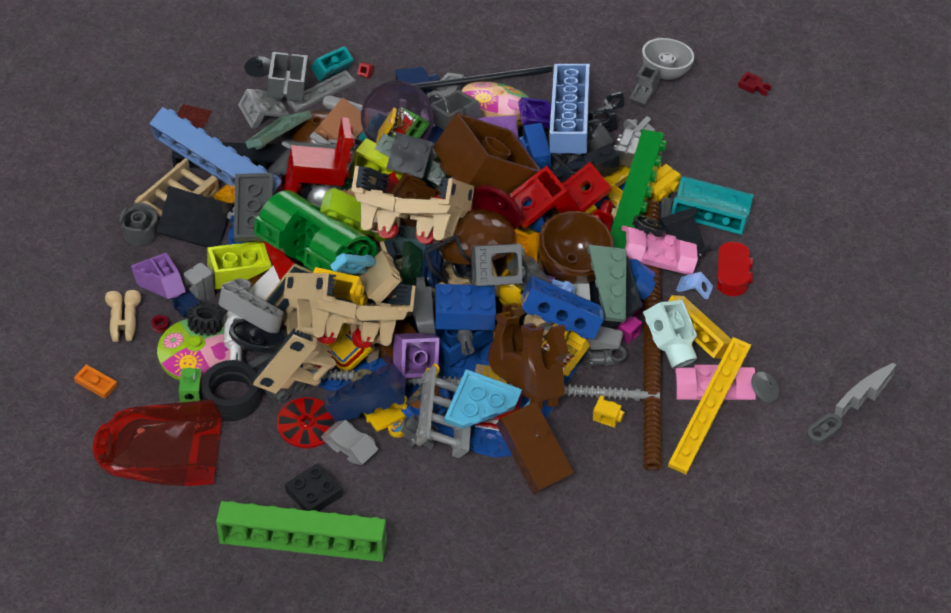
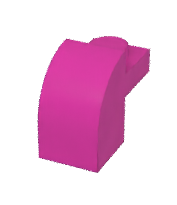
(631, 327)

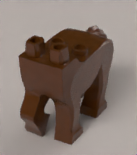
(521, 359)

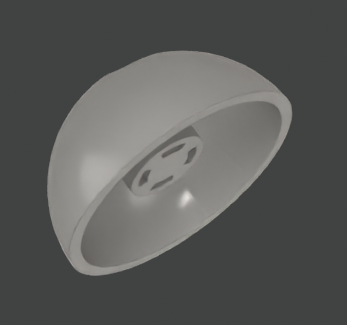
(669, 56)

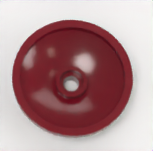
(498, 201)

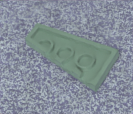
(277, 128)
(610, 276)

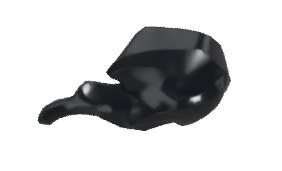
(462, 270)

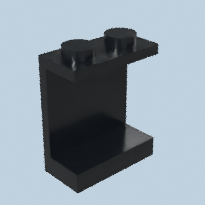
(685, 228)

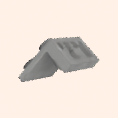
(256, 105)

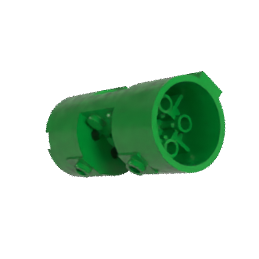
(306, 233)

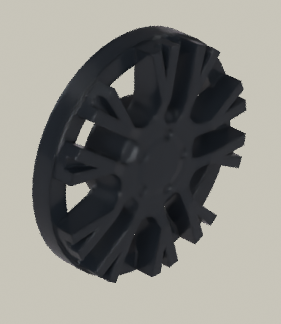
(649, 225)

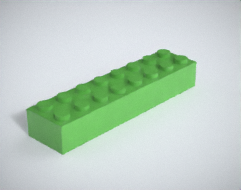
(302, 531)

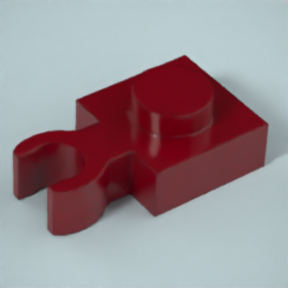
(754, 83)

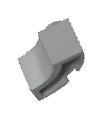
(346, 438)

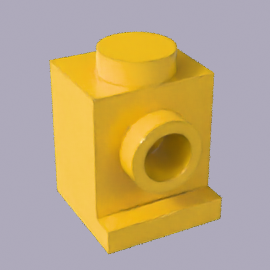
(607, 412)

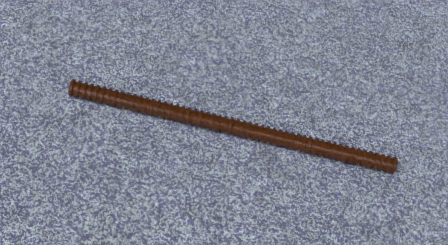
(652, 371)

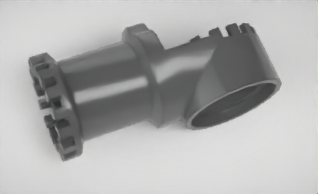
(604, 357)

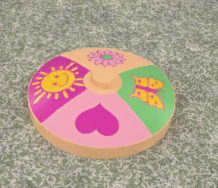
(495, 98)

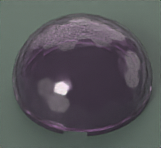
(397, 95)

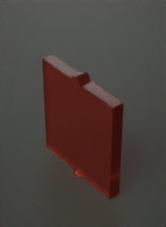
(195, 115)

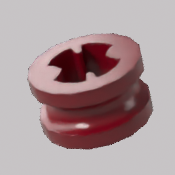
(158, 319)

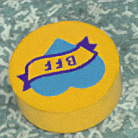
(394, 430)

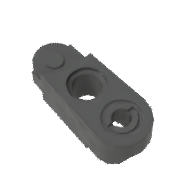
(423, 308)

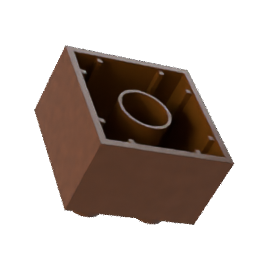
(483, 154)

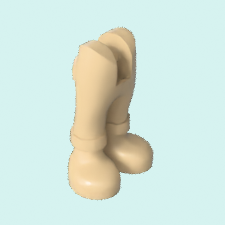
(115, 301)

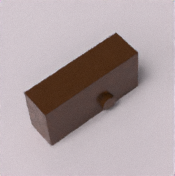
(534, 448)

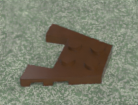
(412, 188)

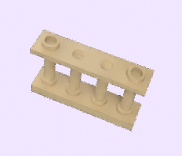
(206, 188)

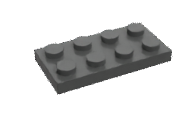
(251, 194)

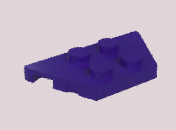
(535, 111)

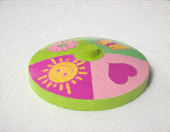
(185, 349)

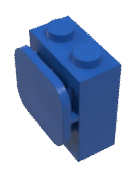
(536, 144)

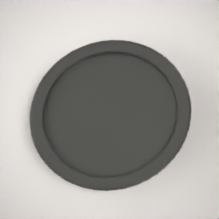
(765, 387)

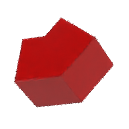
(366, 67)

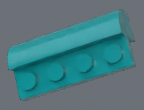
(715, 204)

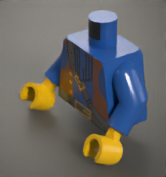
(412, 404)

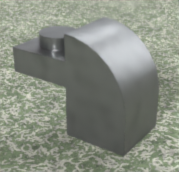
(647, 85)

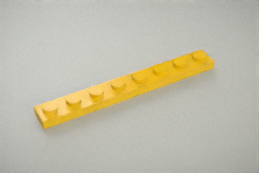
(709, 406)

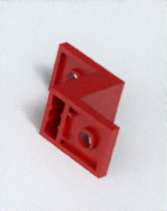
(321, 164)
(548, 191)

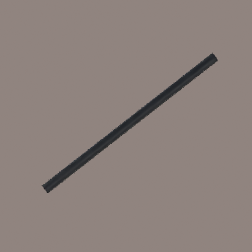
(484, 77)

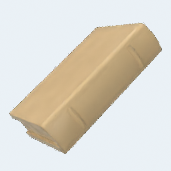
(380, 278)

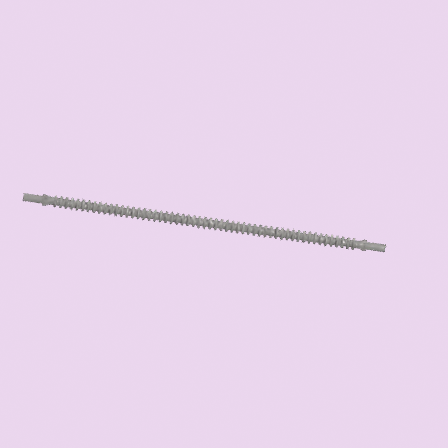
(634, 394)

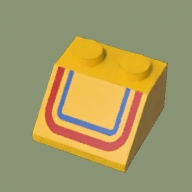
(345, 352)

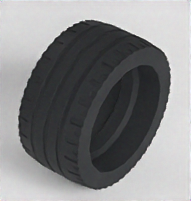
(231, 371)

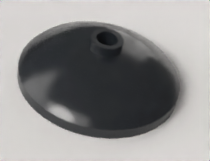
(254, 338)

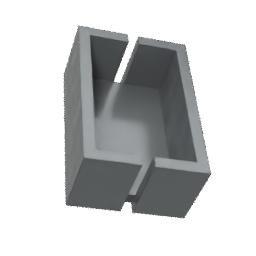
(287, 83)

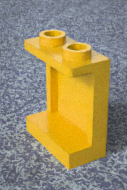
(346, 287)

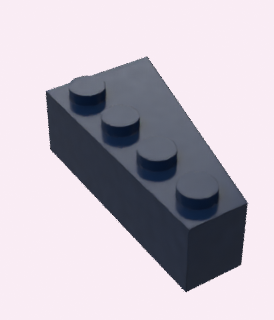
(367, 394)

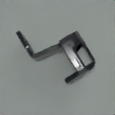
(608, 109)

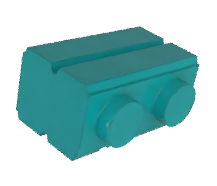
(332, 63)

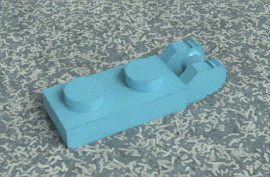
(352, 263)

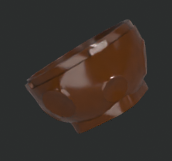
(567, 239)

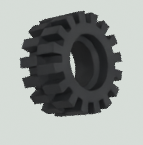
(205, 319)

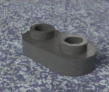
(823, 429)

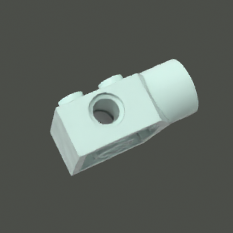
(672, 331)

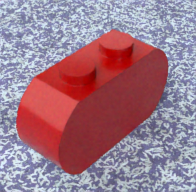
(733, 269)

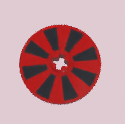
(292, 422)

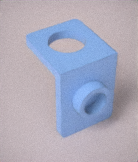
(695, 281)

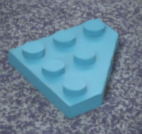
(480, 399)

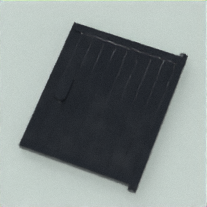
(193, 218)
(633, 300)

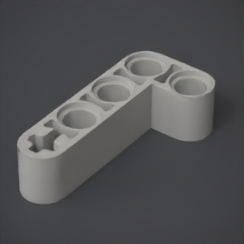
(238, 300)

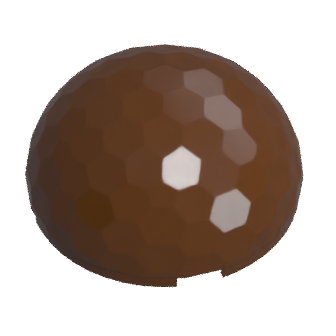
(479, 228)

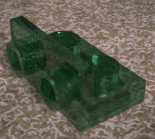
(411, 263)

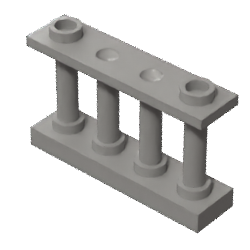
(461, 438)

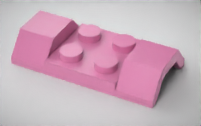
(661, 251)
(694, 381)

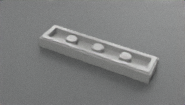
(318, 92)

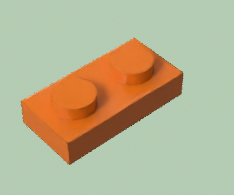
(95, 381)

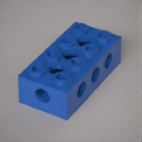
(562, 307)

